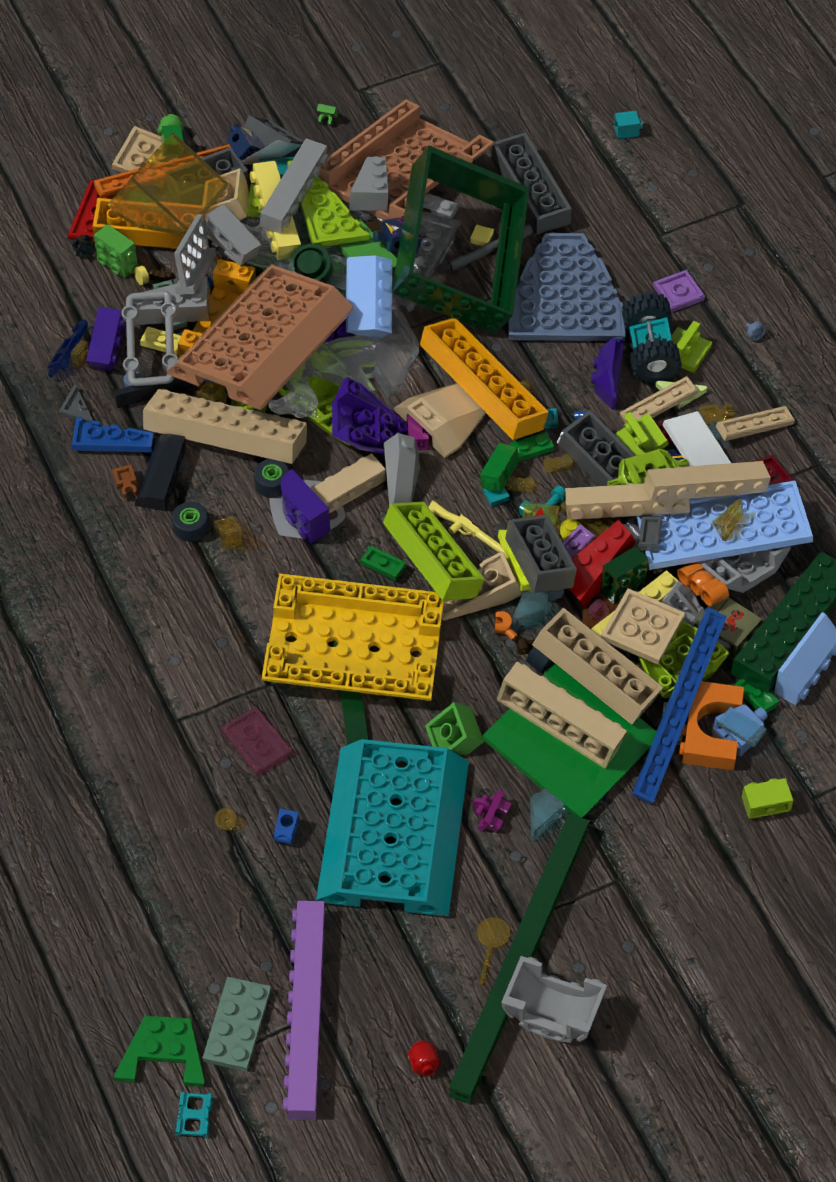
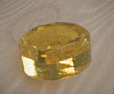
(226, 819)

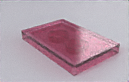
(256, 741)

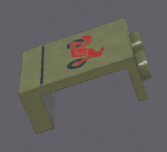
(738, 626)

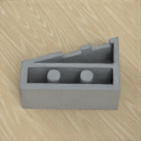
(371, 186)
(231, 235)

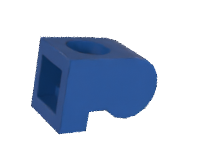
(286, 826)

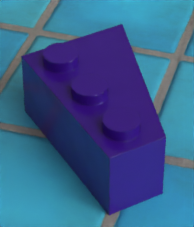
(106, 339)

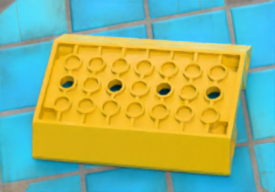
(357, 619)

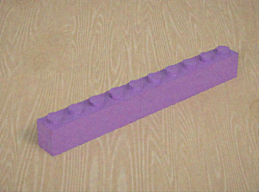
(305, 1012)

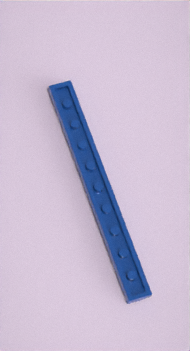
(679, 706)

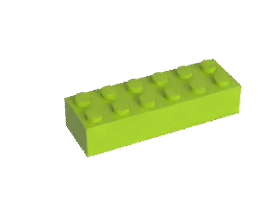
(433, 551)

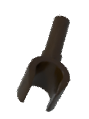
(523, 645)

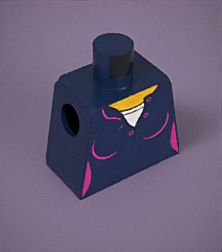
(244, 142)
(391, 233)

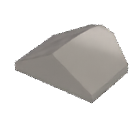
(685, 600)

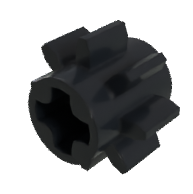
(84, 246)

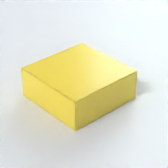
(481, 235)

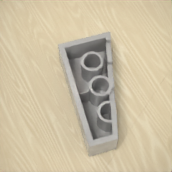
(188, 306)

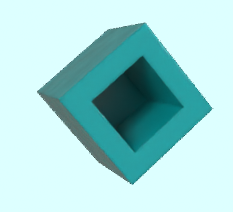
(627, 124)

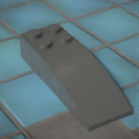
(594, 447)

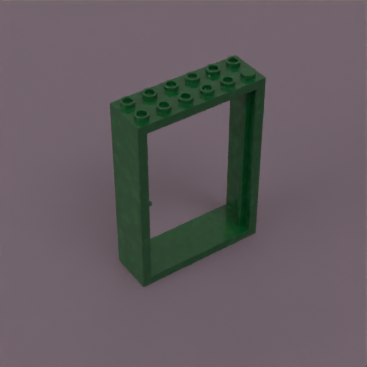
(484, 186)

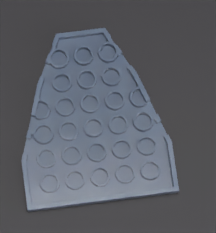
(566, 294)

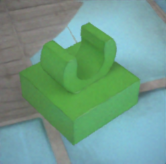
(327, 111)

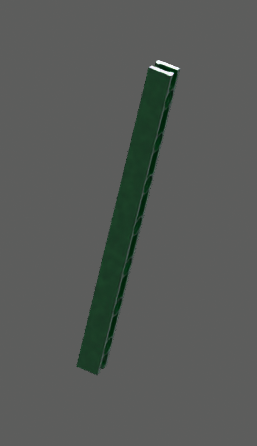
(524, 944)

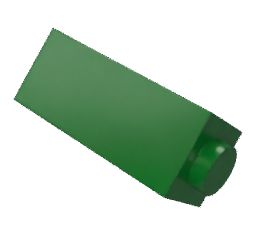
(499, 467)

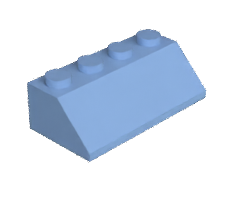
(370, 295)
(807, 661)

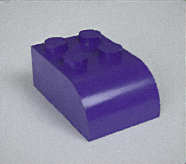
(304, 508)

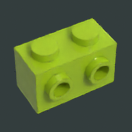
(767, 798)

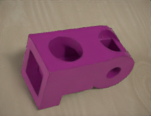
(416, 431)

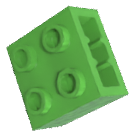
(115, 251)

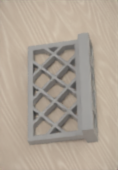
(193, 257)

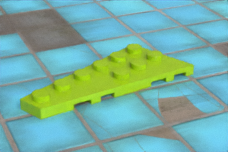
(328, 217)

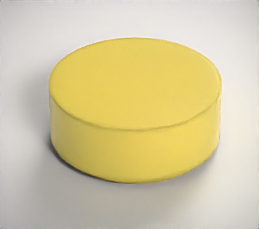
(141, 275)

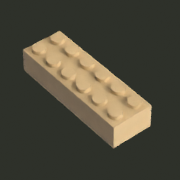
(597, 666)
(561, 714)

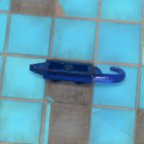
(61, 358)

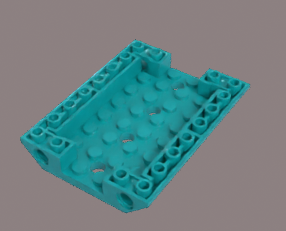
(423, 825)

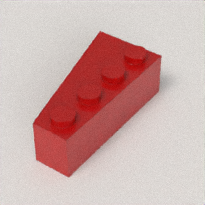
(591, 559)

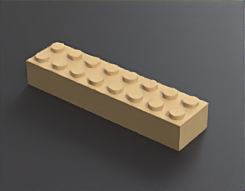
(225, 426)

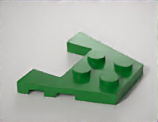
(163, 1041)

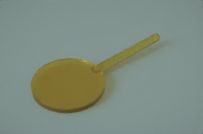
(492, 934)

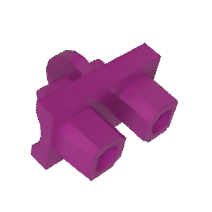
(496, 803)

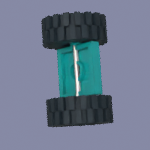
(649, 323)

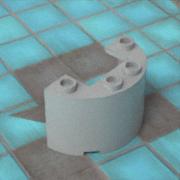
(552, 1005)

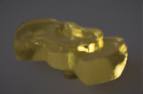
(557, 463)
(520, 484)

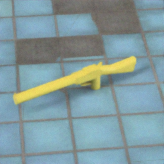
(464, 523)

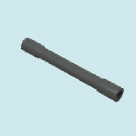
(464, 260)

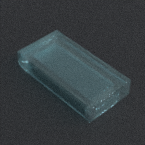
(742, 727)

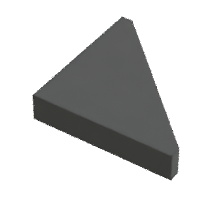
(75, 406)

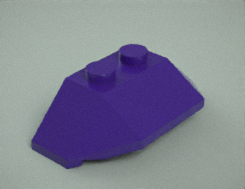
(608, 371)

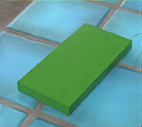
(367, 248)

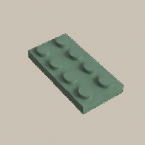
(237, 1024)

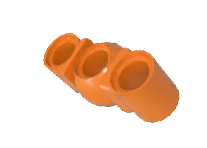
(703, 583)

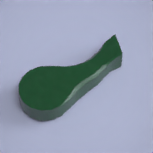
(312, 262)

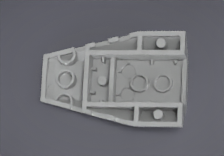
(746, 569)

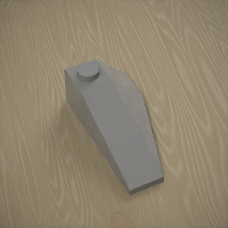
(401, 467)

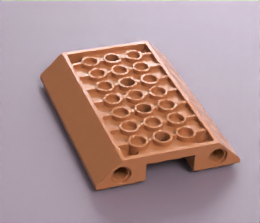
(279, 334)

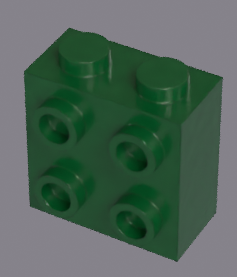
(624, 573)

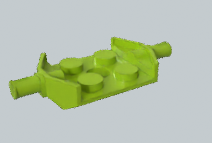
(633, 469)

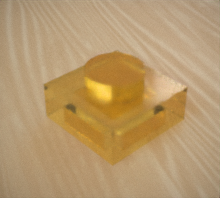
(79, 353)

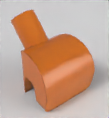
(503, 625)

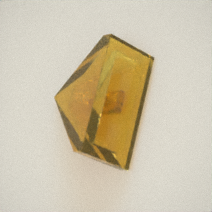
(728, 519)

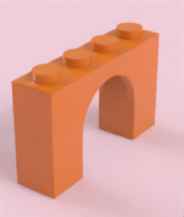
(700, 748)

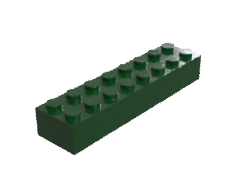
(787, 624)

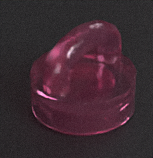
(596, 608)

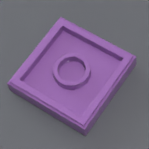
(679, 290)

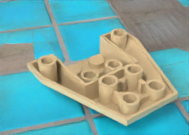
(445, 414)

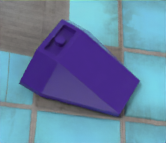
(363, 418)

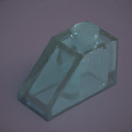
(530, 609)
(544, 812)

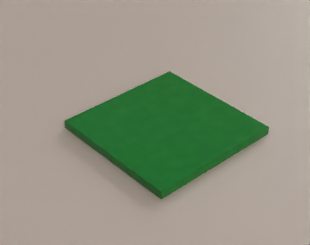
(559, 767)

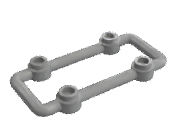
(130, 315)

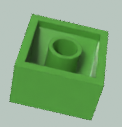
(455, 729)

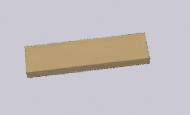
(662, 399)
(755, 423)

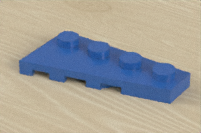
(99, 437)

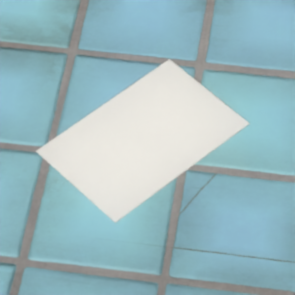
(274, 150)

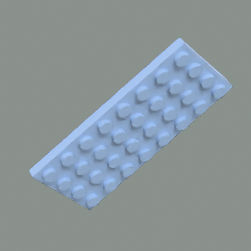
(767, 523)

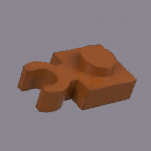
(125, 479)

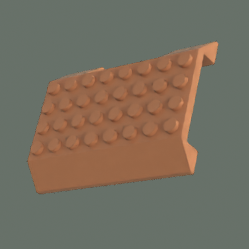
(401, 139)

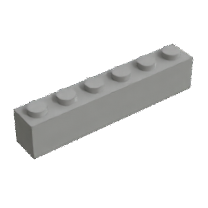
(293, 186)

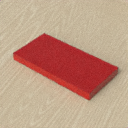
(85, 215)

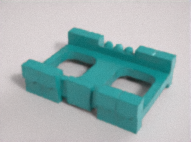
(202, 1114)

